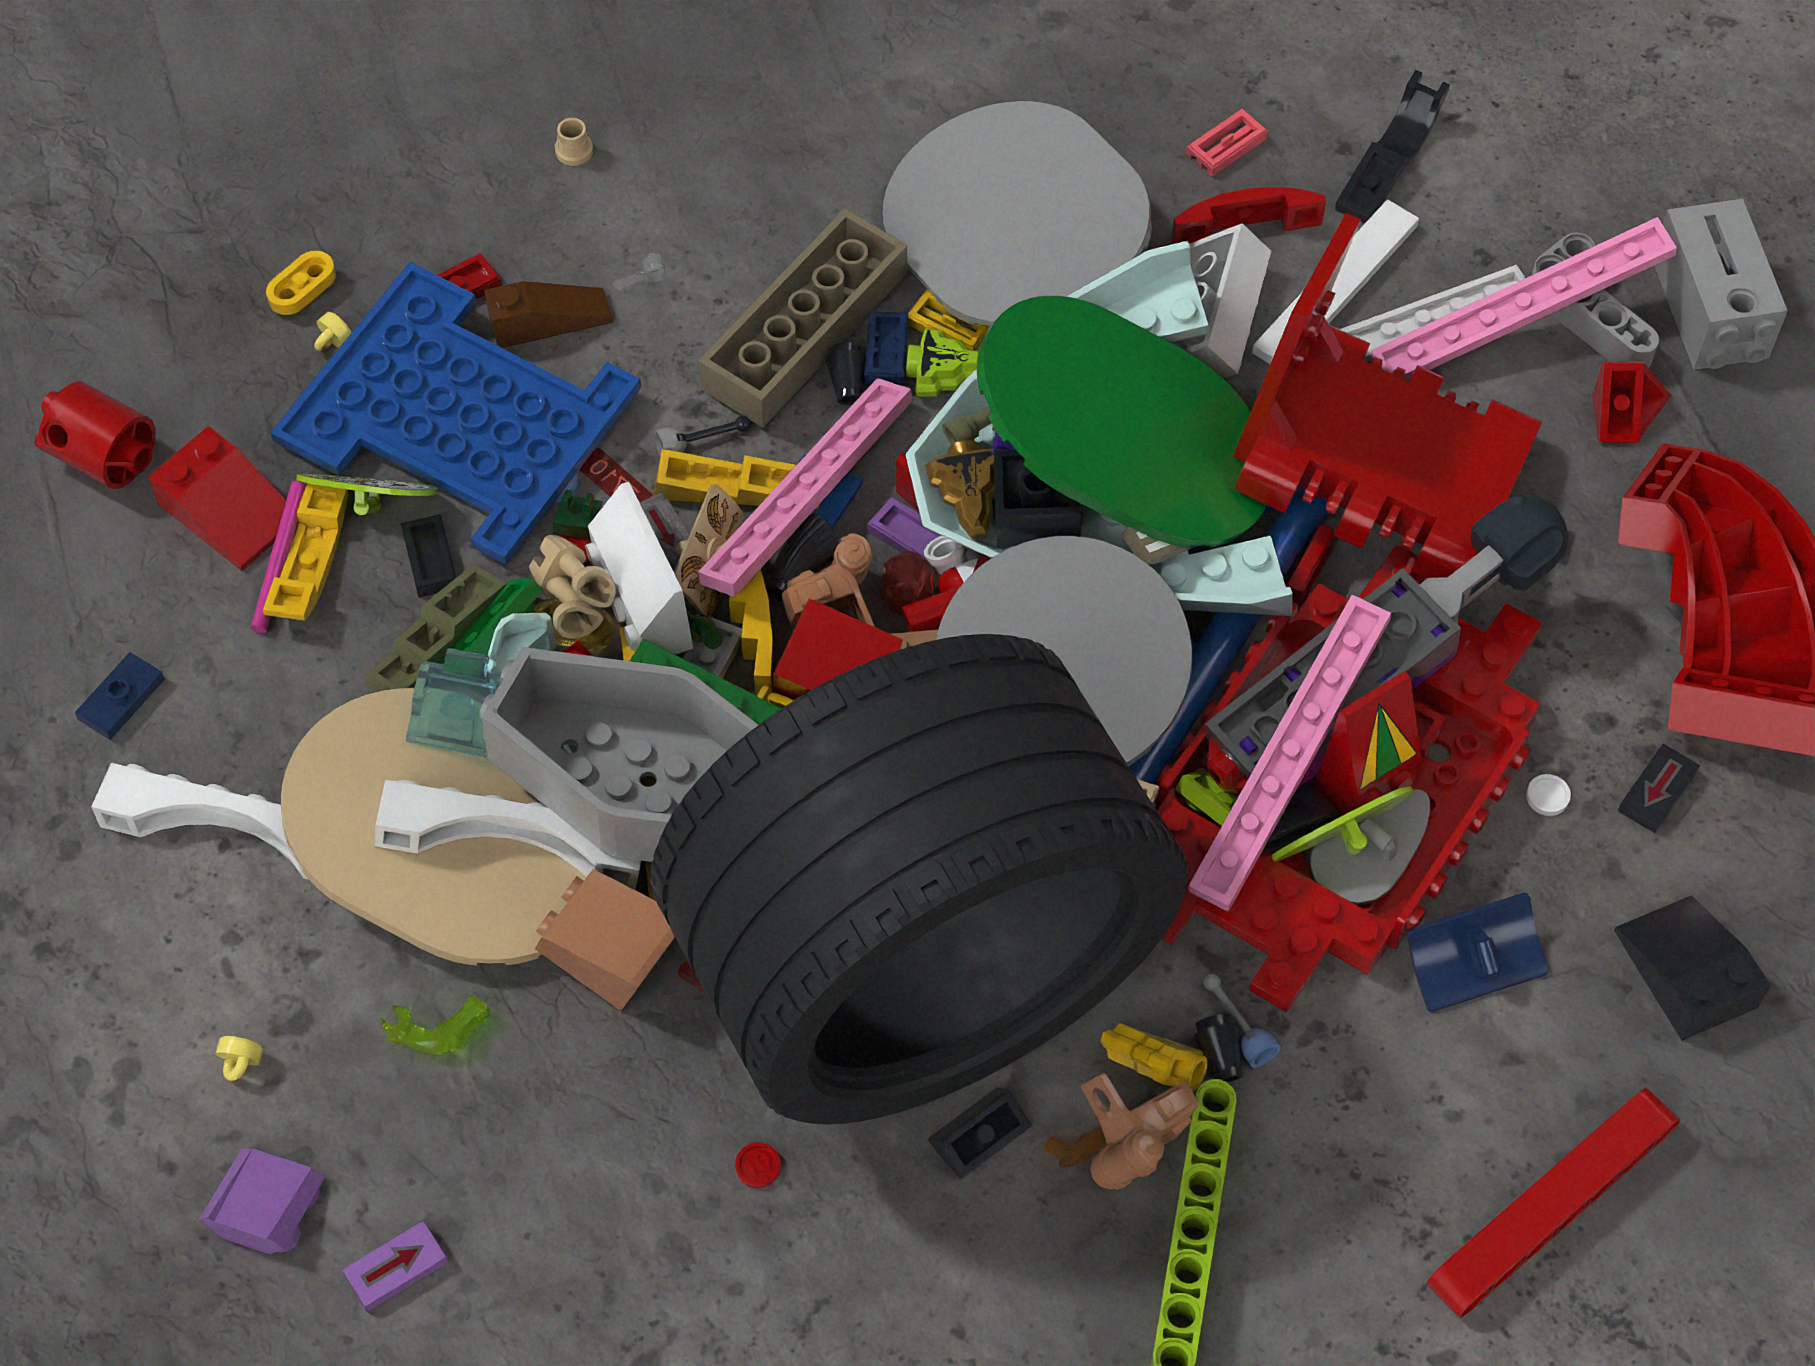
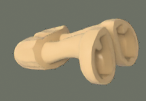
(574, 585)

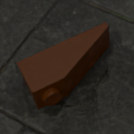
(543, 310)

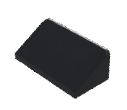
(980, 1131)

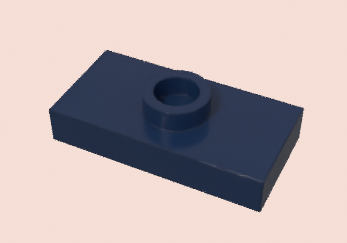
(886, 347)
(119, 695)

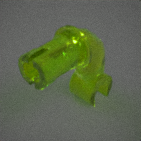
(446, 1037)

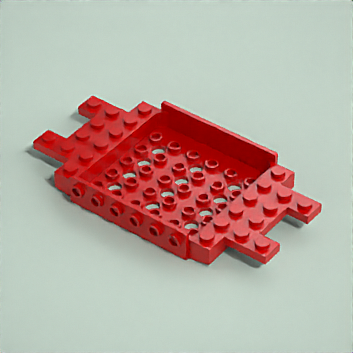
(1280, 902)

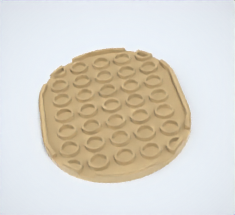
(454, 900)

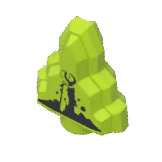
(939, 363)

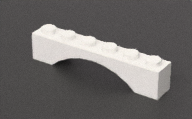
(145, 802)
(421, 817)

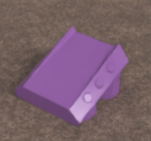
(262, 1201)

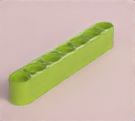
(1198, 1213)

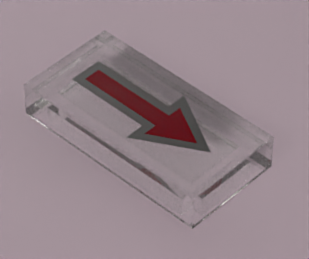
(665, 525)

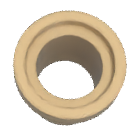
(573, 143)

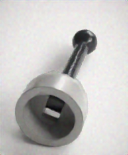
(674, 439)

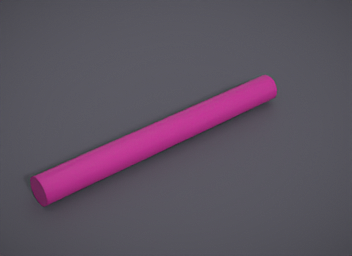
(279, 552)

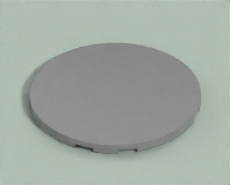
(1101, 616)

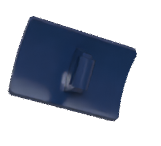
(1476, 952)

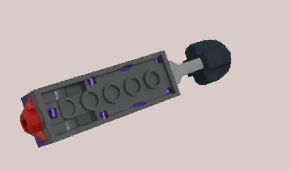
(1514, 545)

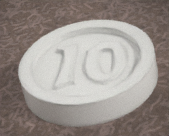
(1548, 795)

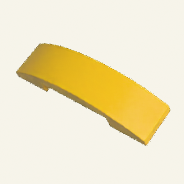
(310, 553)

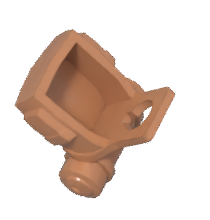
(834, 585)
(1136, 1136)

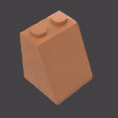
(605, 936)

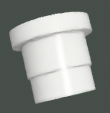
(944, 554)

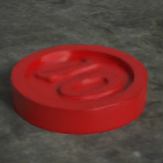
(757, 1165)

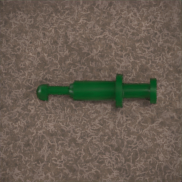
(703, 630)

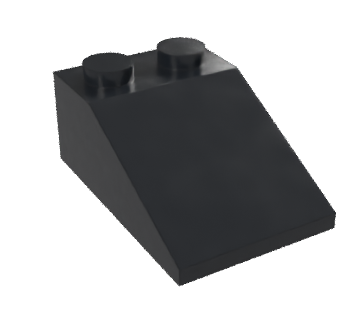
(1693, 966)

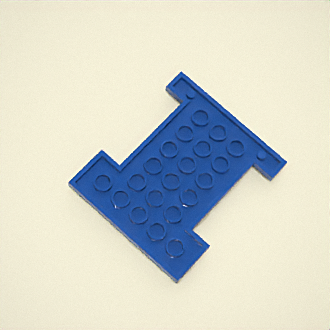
(454, 410)

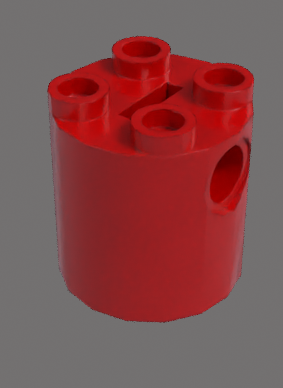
(96, 434)

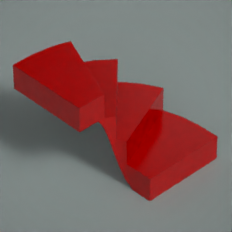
(1744, 592)

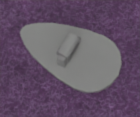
(1388, 851)

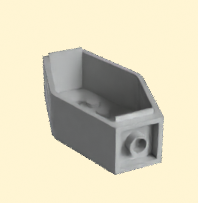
(626, 726)

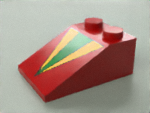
(1372, 747)

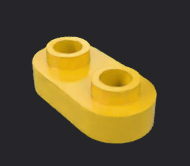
(298, 284)

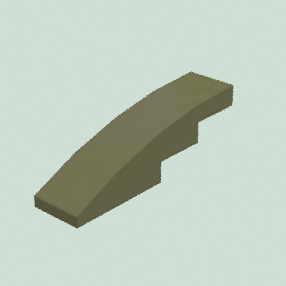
(440, 626)

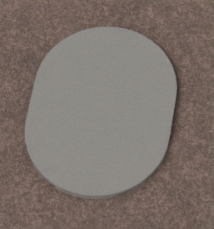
(1014, 208)

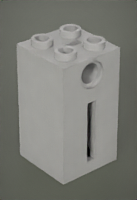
(1721, 291)

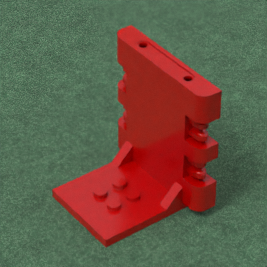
(1373, 439)

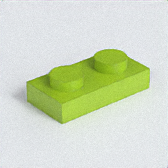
(1206, 796)

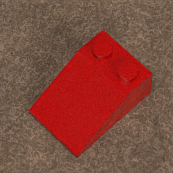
(220, 497)

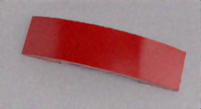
(1249, 206)

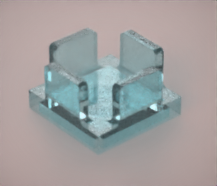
(449, 702)

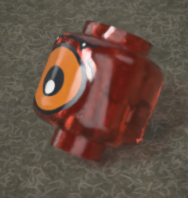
(906, 580)

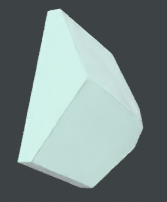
(519, 631)

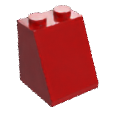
(825, 647)

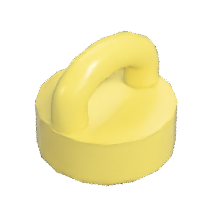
(333, 331)
(238, 1055)

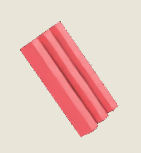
(1231, 146)

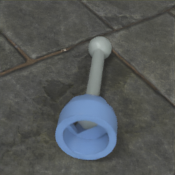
(1256, 1044)

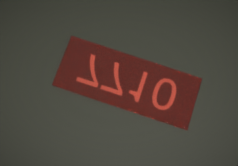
(610, 475)

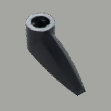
(1304, 814)

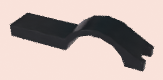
(1394, 150)

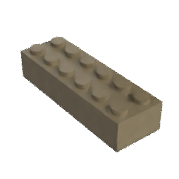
(802, 316)

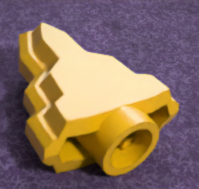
(1155, 1056)

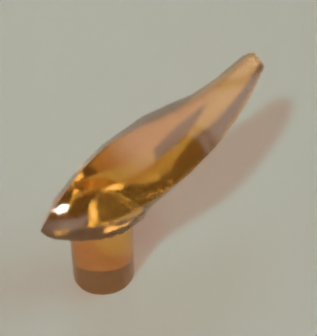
(1078, 1151)

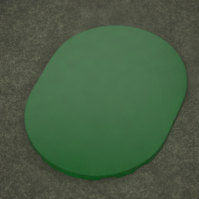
(1118, 419)

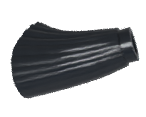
(804, 550)

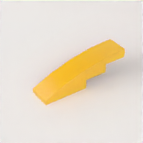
(753, 611)

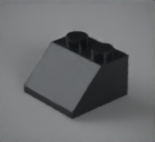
(1027, 505)

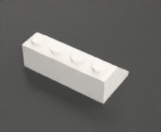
(1229, 280)
(644, 582)

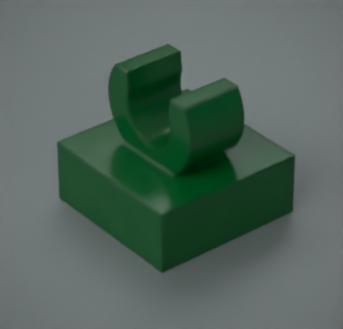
(575, 515)

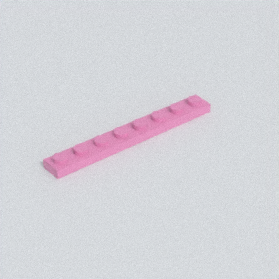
(1529, 299)
(804, 487)
(1289, 753)

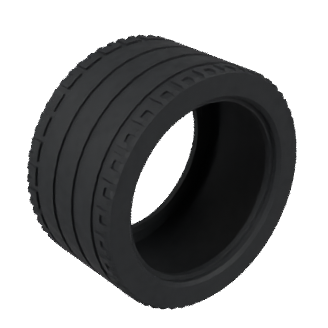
(915, 877)

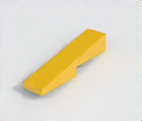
(690, 476)

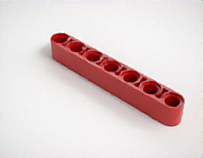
(1552, 1202)

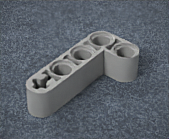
(1600, 317)

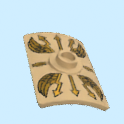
(713, 527)

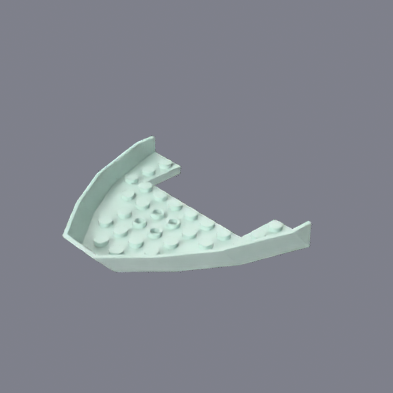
(1162, 297)

